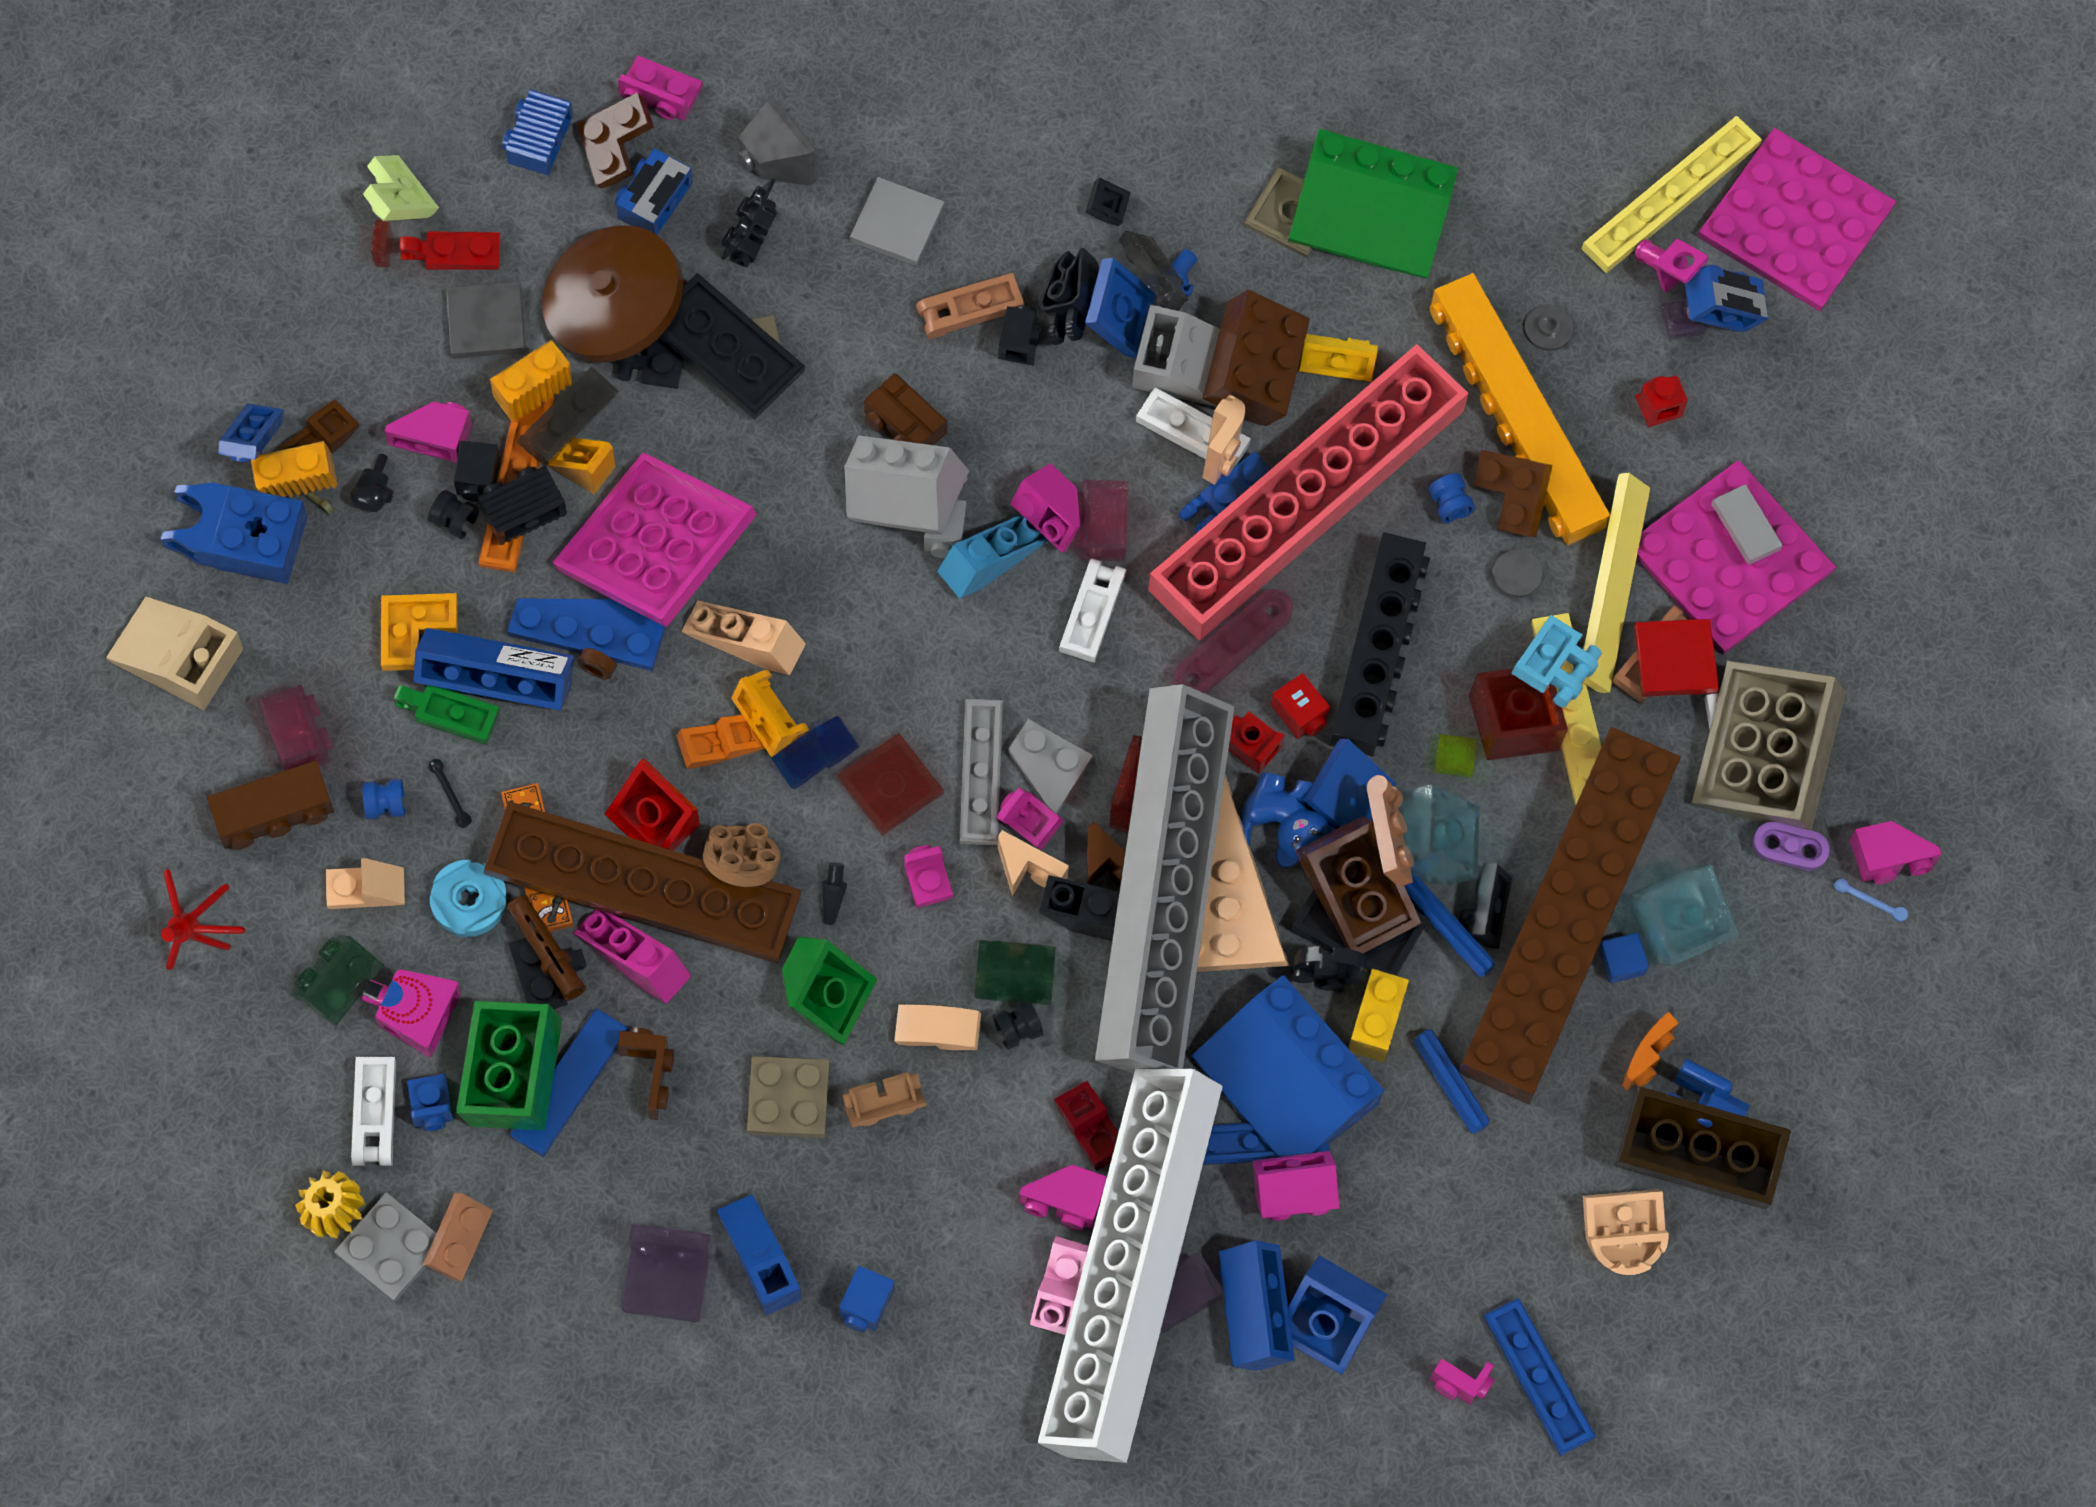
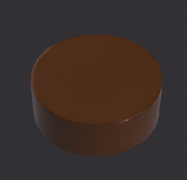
(596, 663)

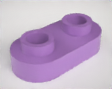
(1790, 846)

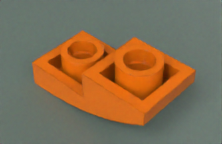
(1645, 1058)

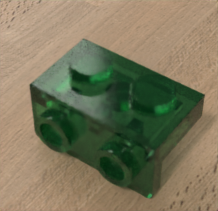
(1015, 972)
(337, 978)

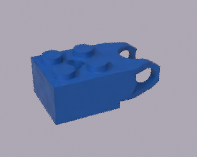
(228, 529)

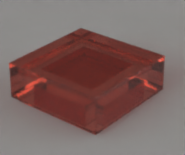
(382, 243)

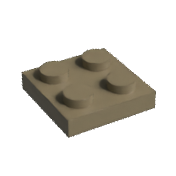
(788, 1097)

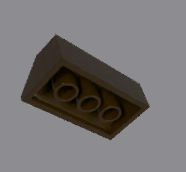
(1730, 1159)

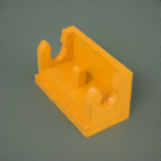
(766, 713)

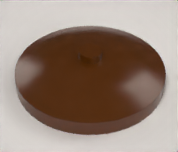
(612, 293)

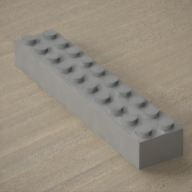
(1165, 880)

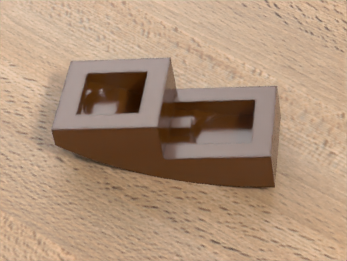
(329, 425)

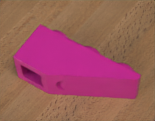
(634, 954)

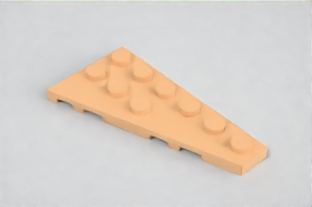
(1237, 916)

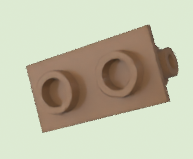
(900, 1097)

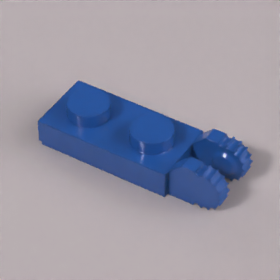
(1226, 490)

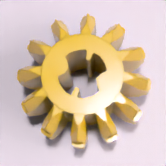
(330, 1204)

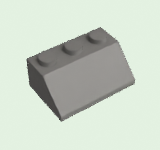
(902, 484)

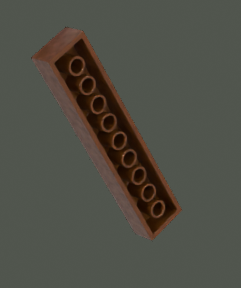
(1569, 915)

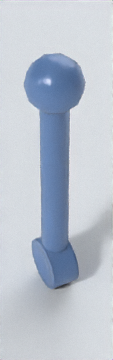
(1899, 914)

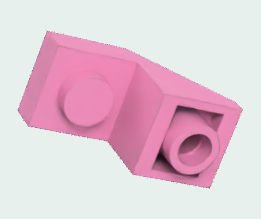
(1059, 1286)

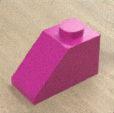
(432, 430)

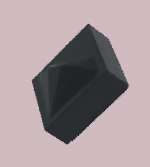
(1108, 202)

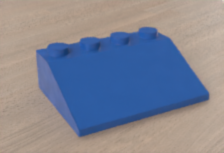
(1288, 1072)

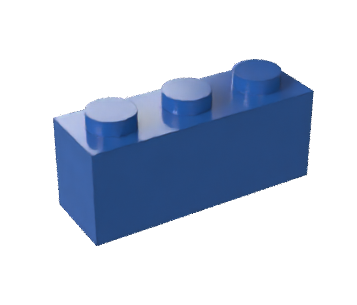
(1256, 1306)

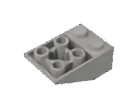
(1175, 354)

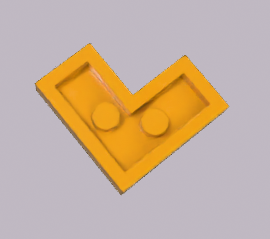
(406, 619)

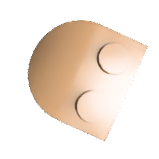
(1224, 438)
(1626, 1229)

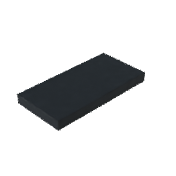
(730, 348)

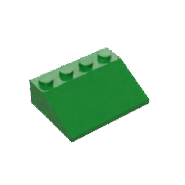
(1372, 204)

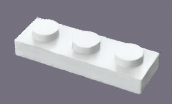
(1180, 423)

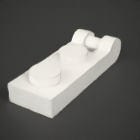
(1092, 611)
(373, 1109)

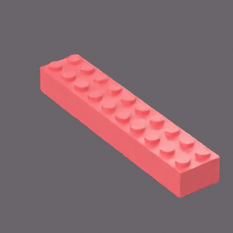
(1307, 492)

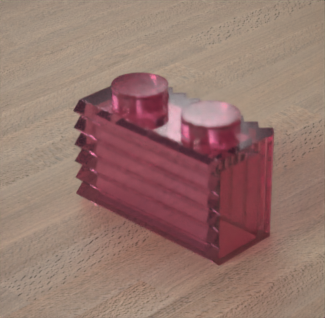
(1103, 520)
(294, 729)

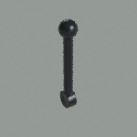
(462, 819)

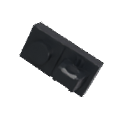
(1492, 895)

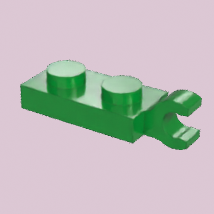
(450, 712)

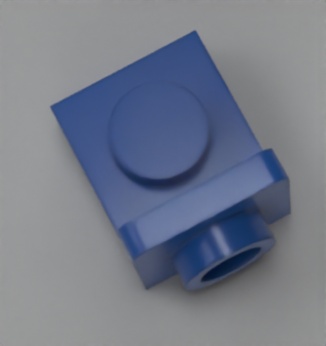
(430, 1102)

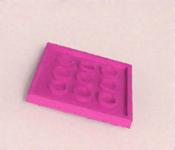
(1797, 219)
(654, 539)
(1706, 572)

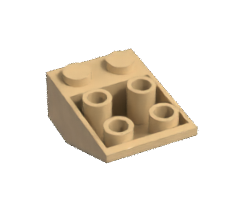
(177, 650)

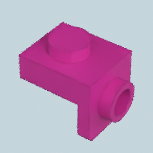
(1029, 817)
(1454, 1382)

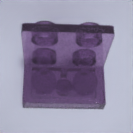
(666, 1273)

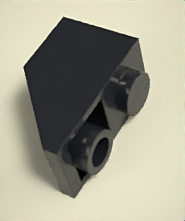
(1080, 907)

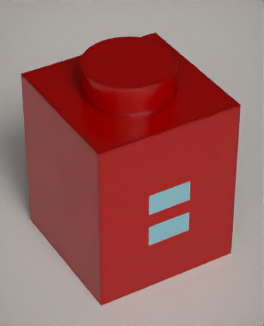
(1301, 707)

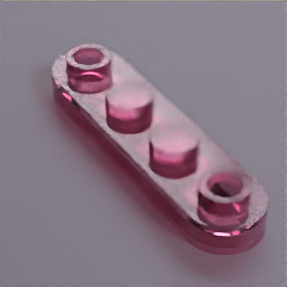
(1235, 641)

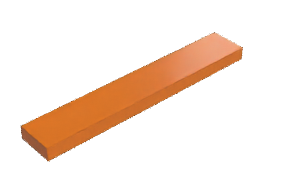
(514, 460)

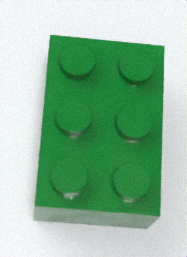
(509, 1065)

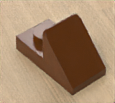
(1103, 854)

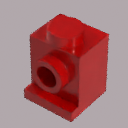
(1659, 395)
(1254, 752)

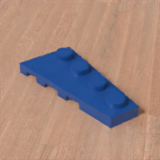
(589, 624)

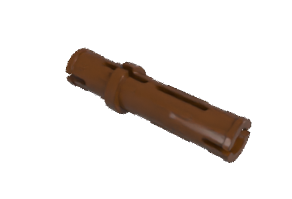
(568, 982)

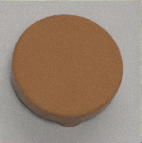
(741, 854)

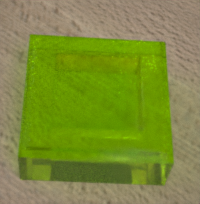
(1455, 755)

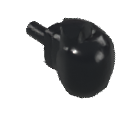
(371, 488)

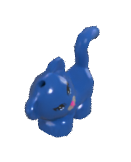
(1273, 803)

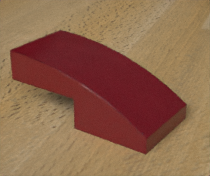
(1089, 1123)

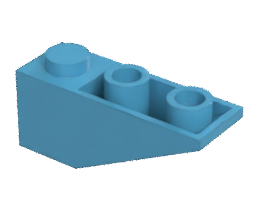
(989, 554)

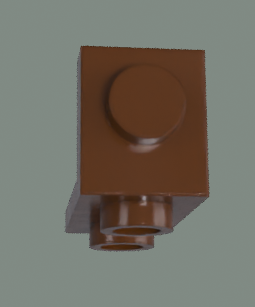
(644, 1044)

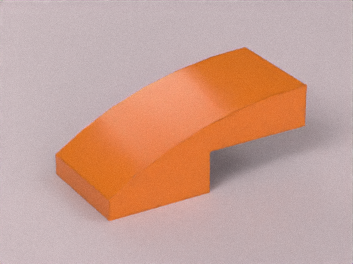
(717, 742)

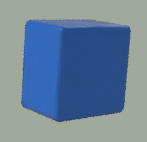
(1623, 957)

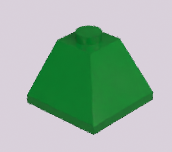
(826, 986)

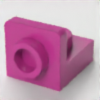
(927, 875)

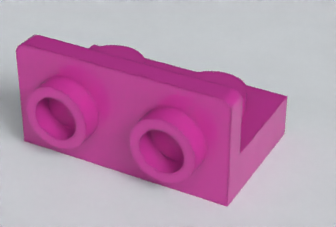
(662, 87)

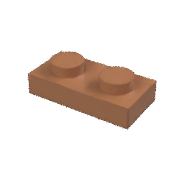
(458, 1237)

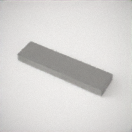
(981, 772)

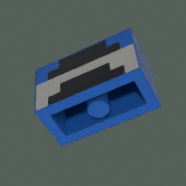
(654, 191)
(1726, 299)

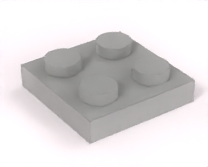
(388, 1247)

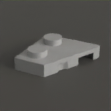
(1049, 763)

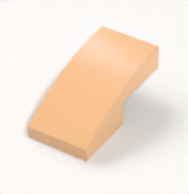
(938, 1026)

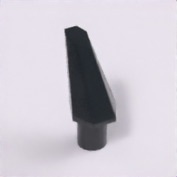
(833, 892)

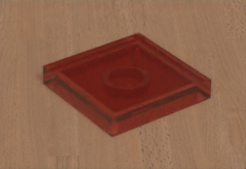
(890, 784)

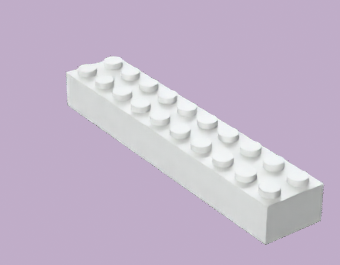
(1130, 1265)

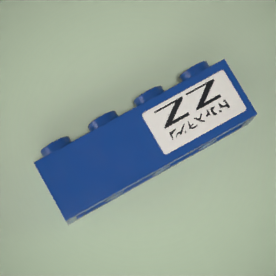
(493, 669)

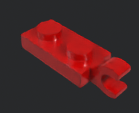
(454, 250)

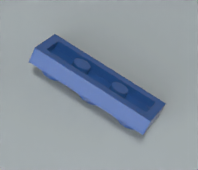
(250, 432)

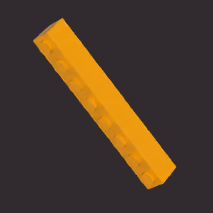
(1518, 406)

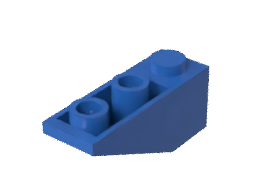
(760, 1255)

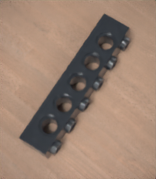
(1394, 556)

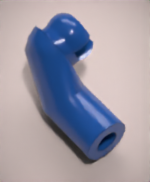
(1182, 265)

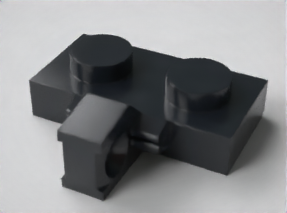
(535, 984)

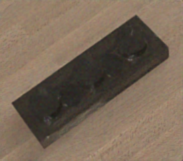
(568, 416)

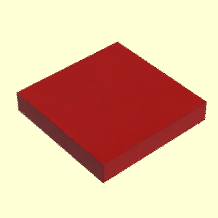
(1676, 657)

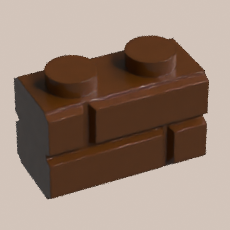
(903, 413)

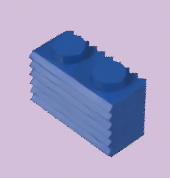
(538, 131)

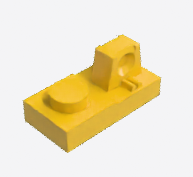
(1338, 358)

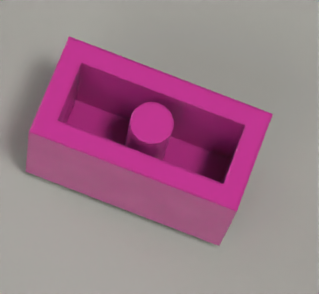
(1296, 1185)

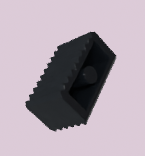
(522, 504)

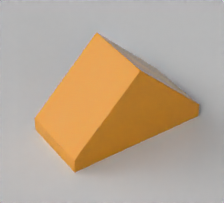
(585, 463)

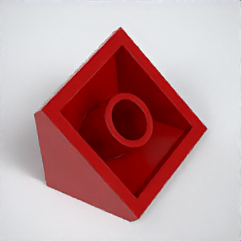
(653, 809)

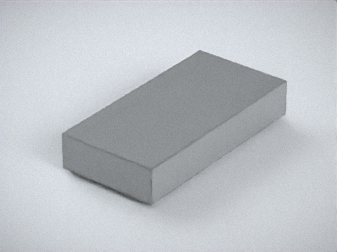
(1746, 524)

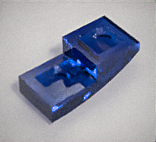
(814, 751)

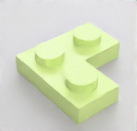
(398, 191)

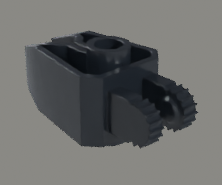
(1069, 295)

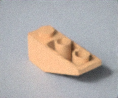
(747, 635)

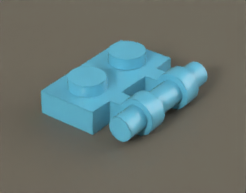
(1547, 654)

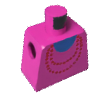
(414, 1007)

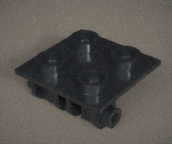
(755, 219)

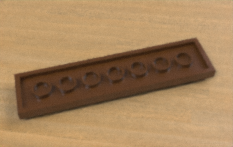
(639, 882)

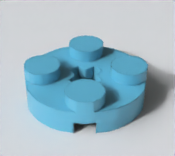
(466, 919)

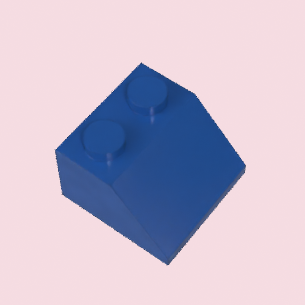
(1332, 1313)

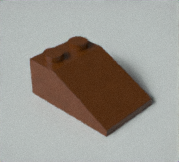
(1353, 889)

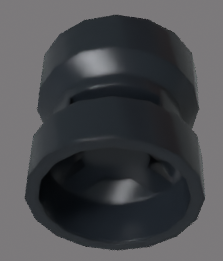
(452, 513)
(1018, 1024)

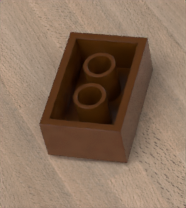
(1257, 356)

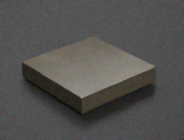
(1275, 210)

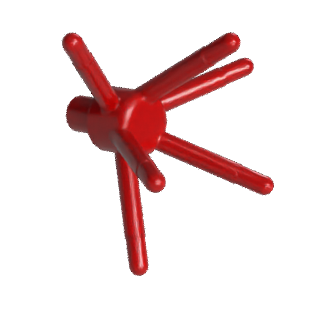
(186, 925)

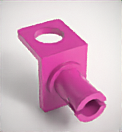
(1671, 263)

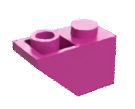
(1049, 505)
(1886, 847)
(1071, 1191)

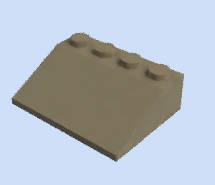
(1769, 744)

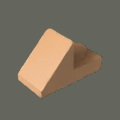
(1022, 858)
(367, 886)

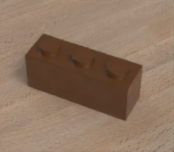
(270, 805)

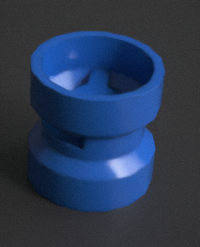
(1451, 498)
(383, 799)

